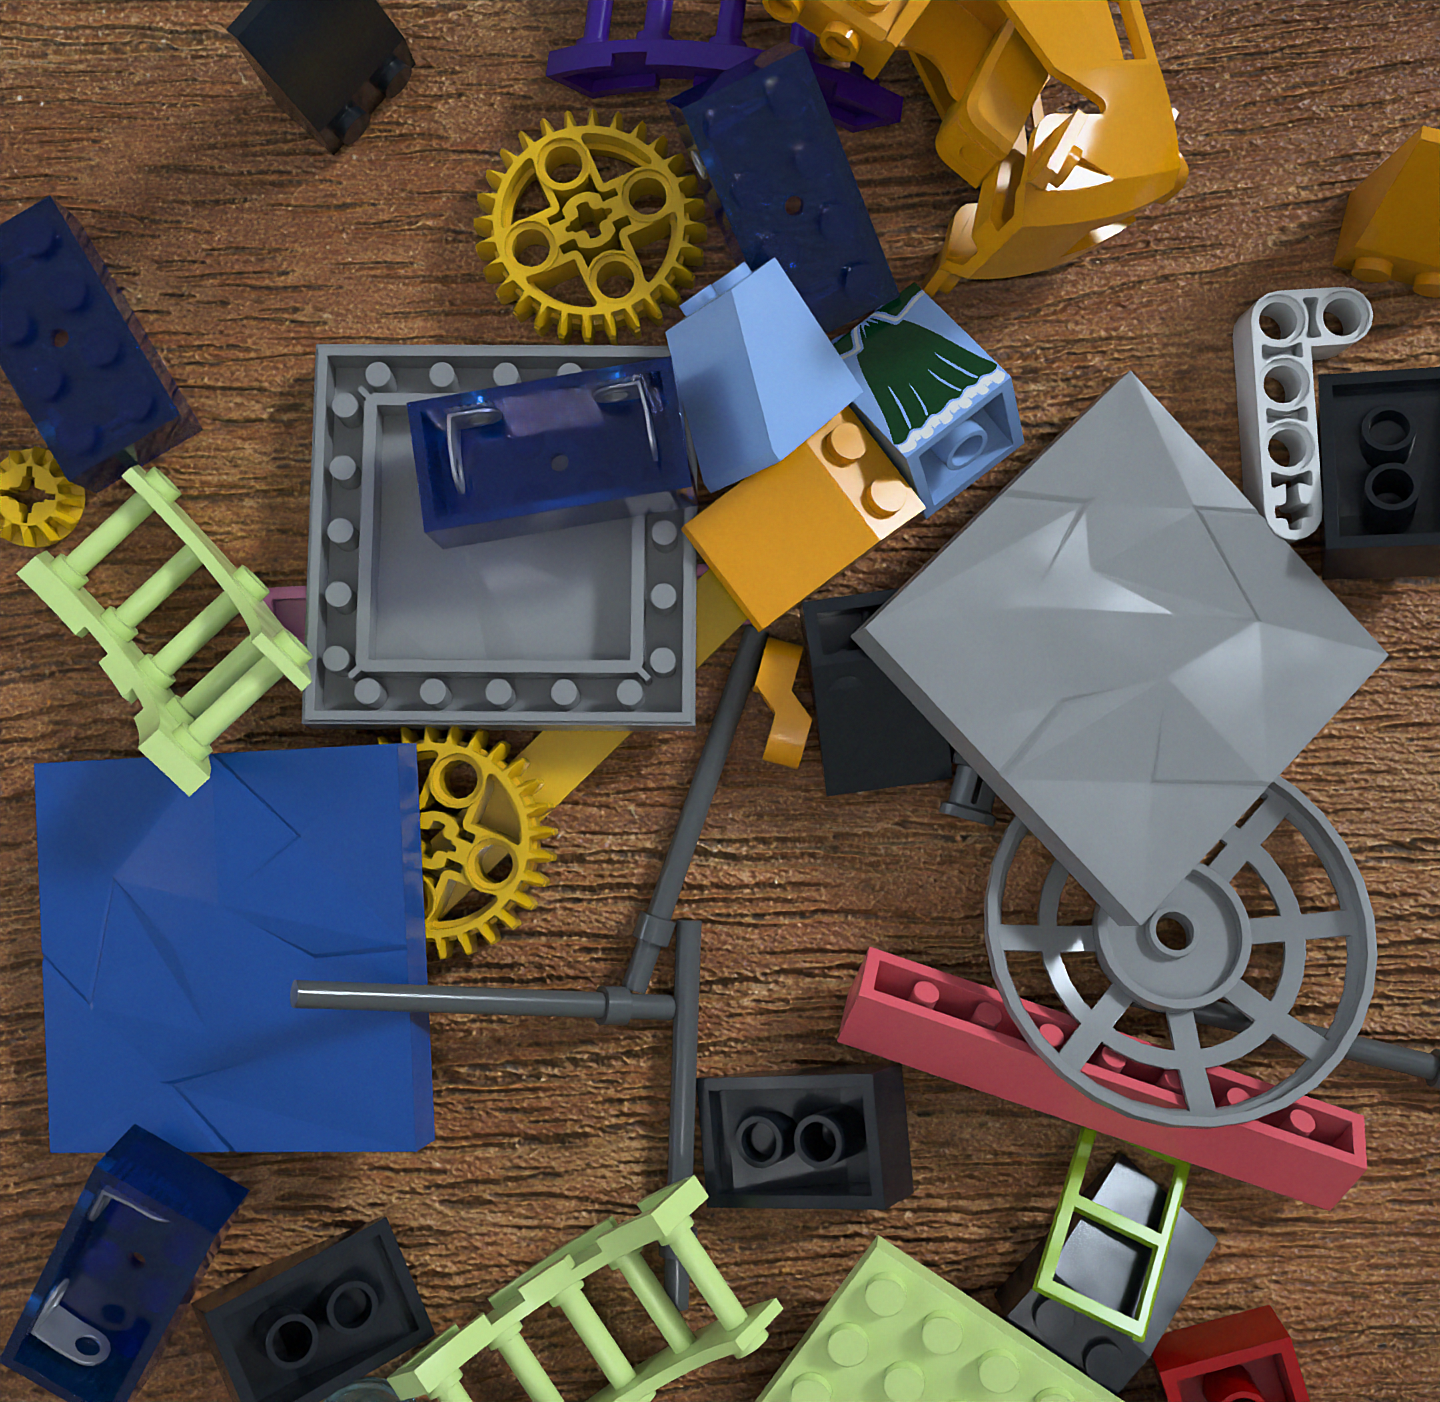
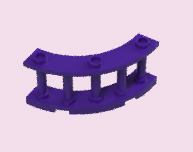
(637, 65)

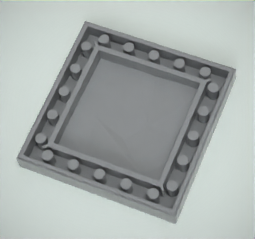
(492, 634)
(1122, 650)

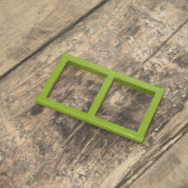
(1158, 1241)

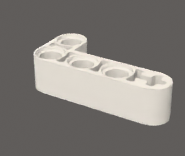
(1294, 421)

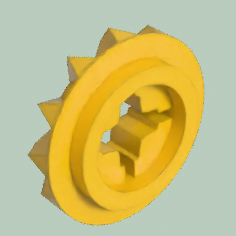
(48, 520)

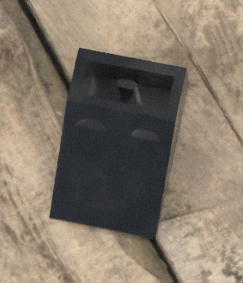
(863, 721)

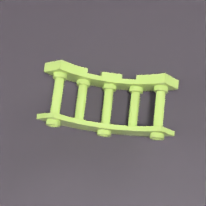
(172, 729)
(559, 1280)

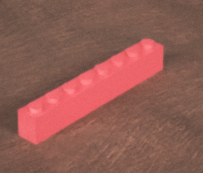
(970, 1039)

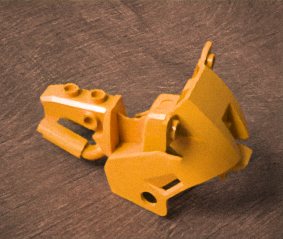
(985, 77)

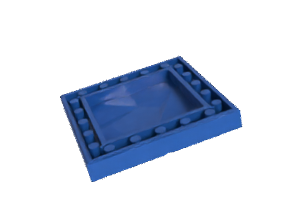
(181, 943)

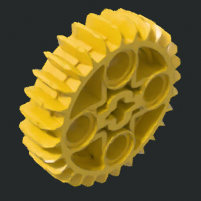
(610, 211)
(525, 852)

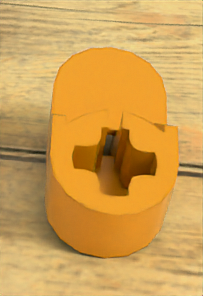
(790, 719)

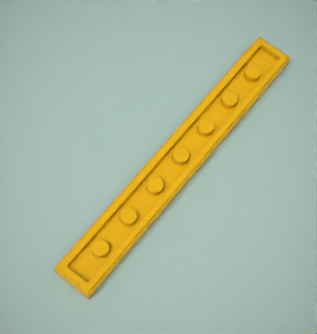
(569, 757)

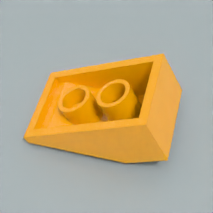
(1395, 219)
(803, 519)

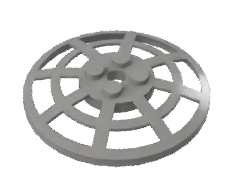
(1202, 972)

